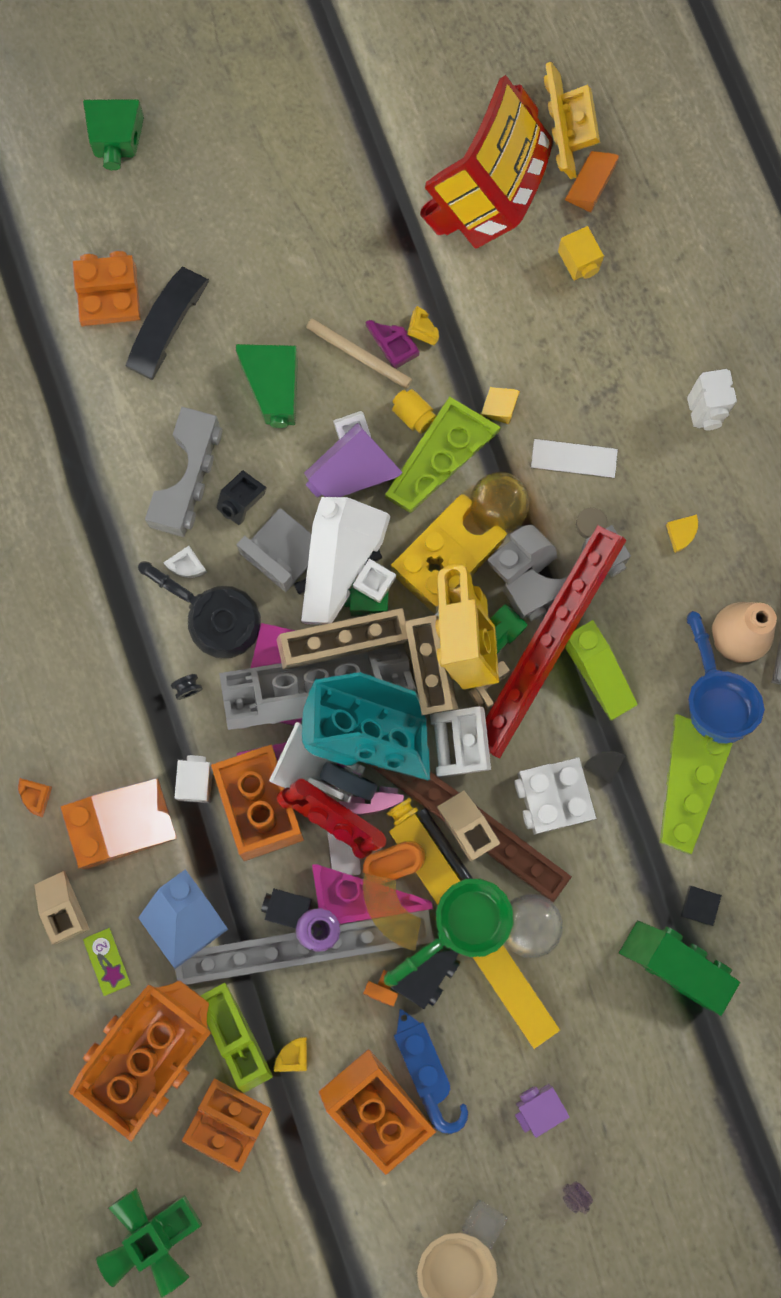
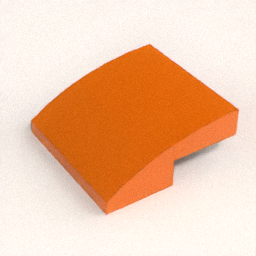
(226, 1125)

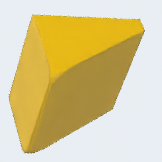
(500, 404)

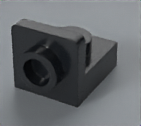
(239, 496)

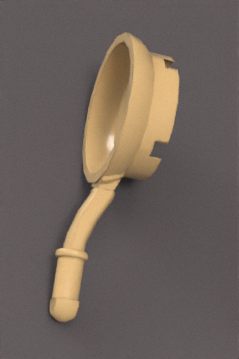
(457, 1268)

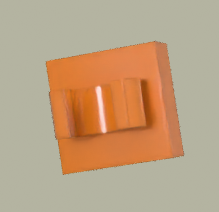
(381, 991)

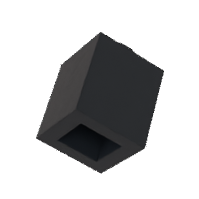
(285, 907)

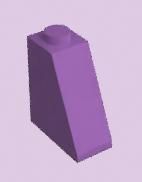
(350, 466)

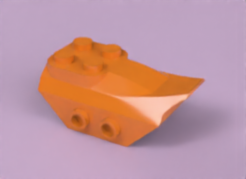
(143, 1057)

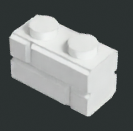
(711, 399)

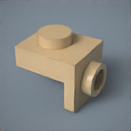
(480, 695)

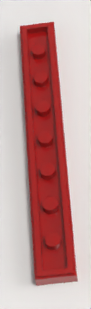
(551, 637)

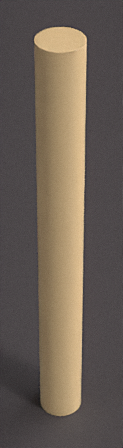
(359, 353)

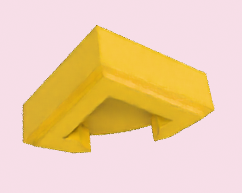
(422, 327)
(682, 532)
(292, 1056)

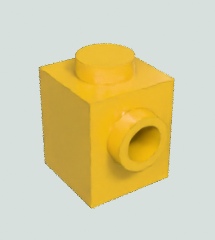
(581, 254)

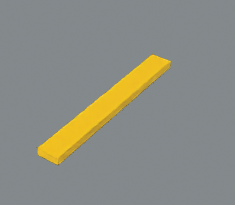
(498, 966)

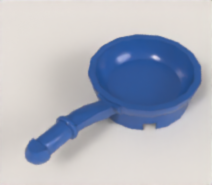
(721, 702)

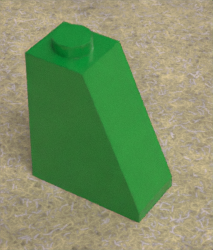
(272, 379)

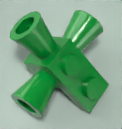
(149, 1242)

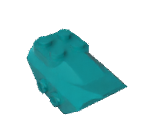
(366, 722)

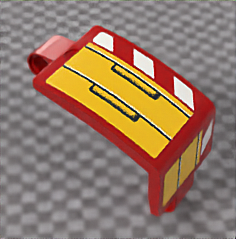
(497, 176)

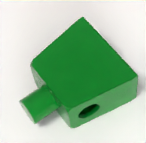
(113, 129)

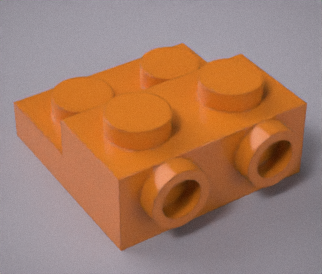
(106, 289)

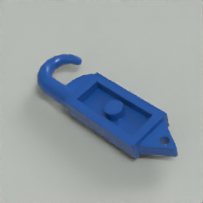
(426, 1071)

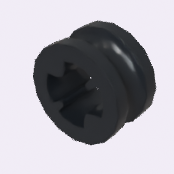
(186, 686)

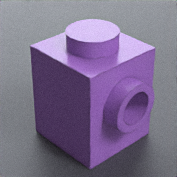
(540, 1110)

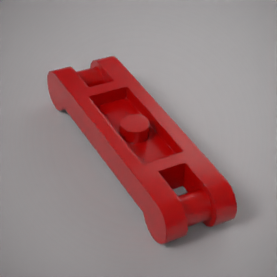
(332, 817)

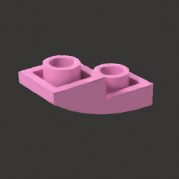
(381, 801)

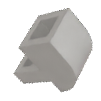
(524, 552)

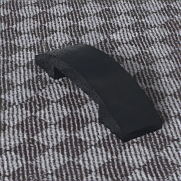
(163, 321)

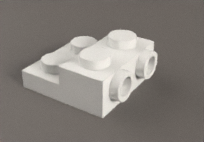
(554, 796)

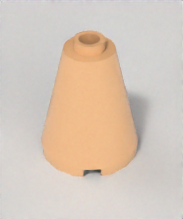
(744, 631)

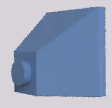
(181, 919)

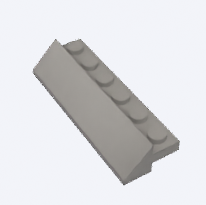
(279, 695)

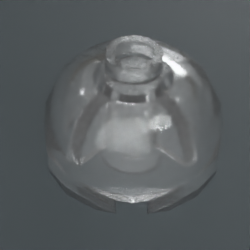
(535, 926)

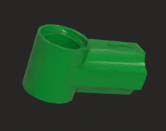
(507, 625)

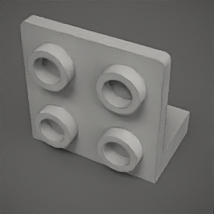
(279, 549)

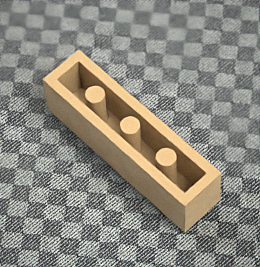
(342, 638)

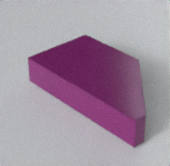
(394, 343)

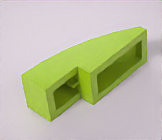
(235, 1039)

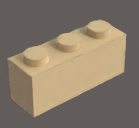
(432, 681)

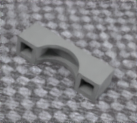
(173, 508)
(534, 593)

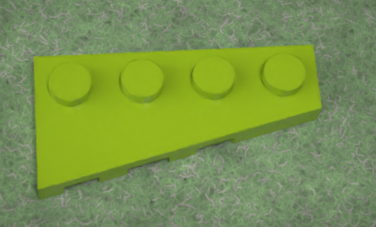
(444, 448)
(690, 783)

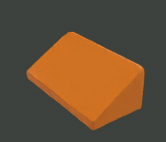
(592, 180)

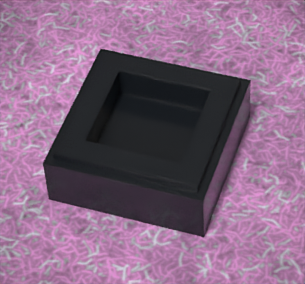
(701, 906)

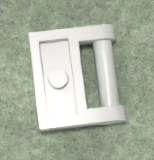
(469, 741)

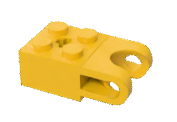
(445, 544)
(465, 631)

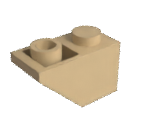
(468, 826)
(59, 909)

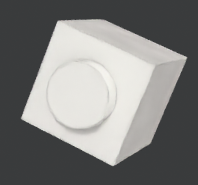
(194, 780)

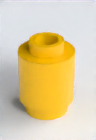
(413, 410)

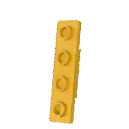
(573, 119)

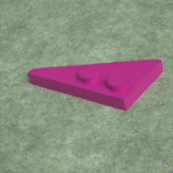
(344, 895)

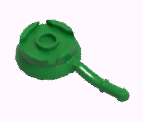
(470, 919)

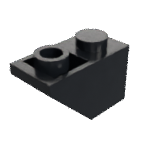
(423, 985)

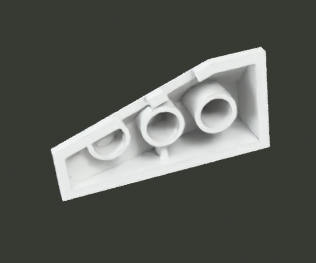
(340, 545)

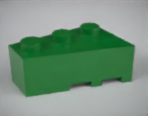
(681, 966)

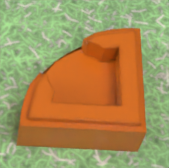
(34, 796)

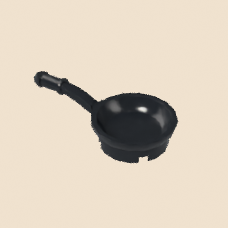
(220, 620)

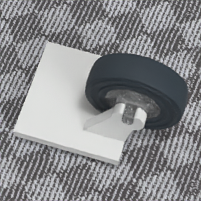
(299, 763)

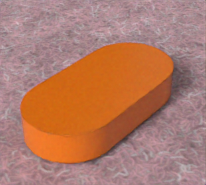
(395, 860)

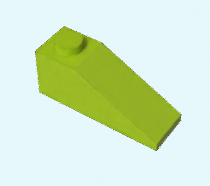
(600, 670)

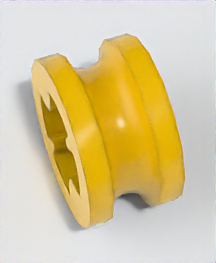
(402, 812)

